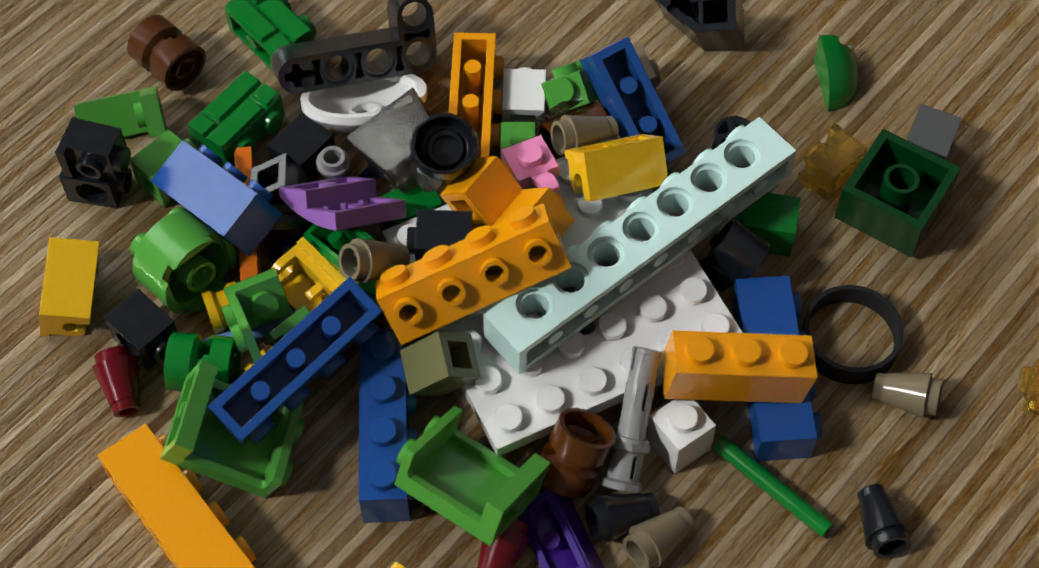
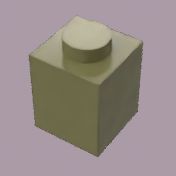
(440, 363)

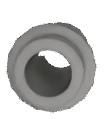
(333, 162)

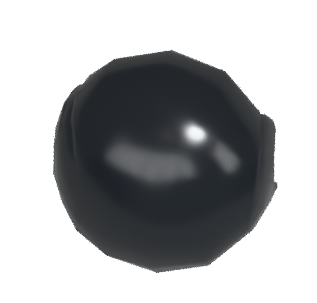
(444, 147)

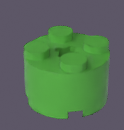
(182, 260)

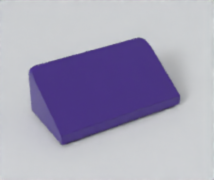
(558, 533)

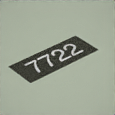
(554, 112)

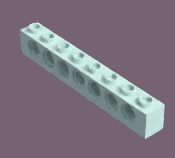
(527, 340)

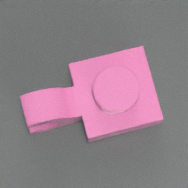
(532, 164)

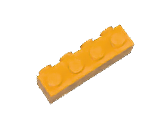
(473, 87)
(471, 273)

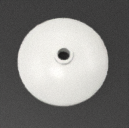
(353, 105)

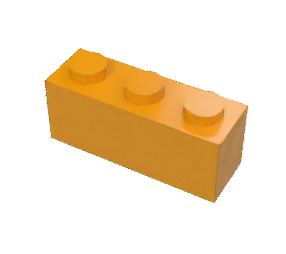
(738, 367)

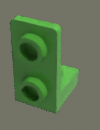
(131, 111)
(252, 305)

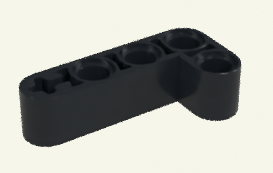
(354, 50)

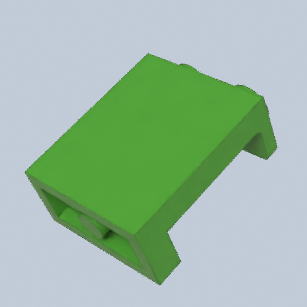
(206, 447)
(467, 479)

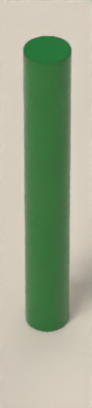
(773, 486)

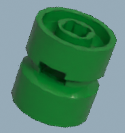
(186, 351)

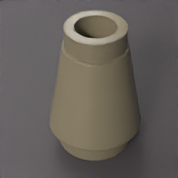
(580, 130)
(368, 259)
(909, 392)
(658, 537)

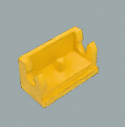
(617, 166)
(306, 276)
(68, 286)

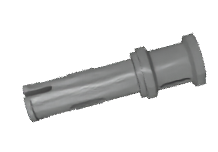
(630, 441)

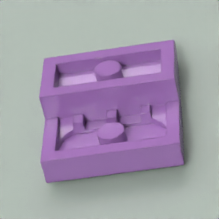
(342, 202)

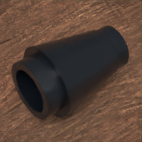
(615, 514)
(882, 523)

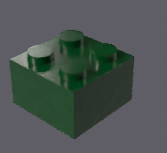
(896, 192)

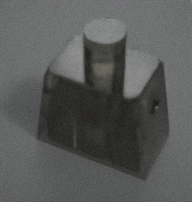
(387, 139)

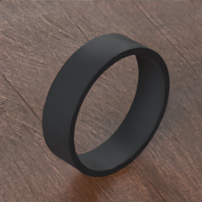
(872, 300)

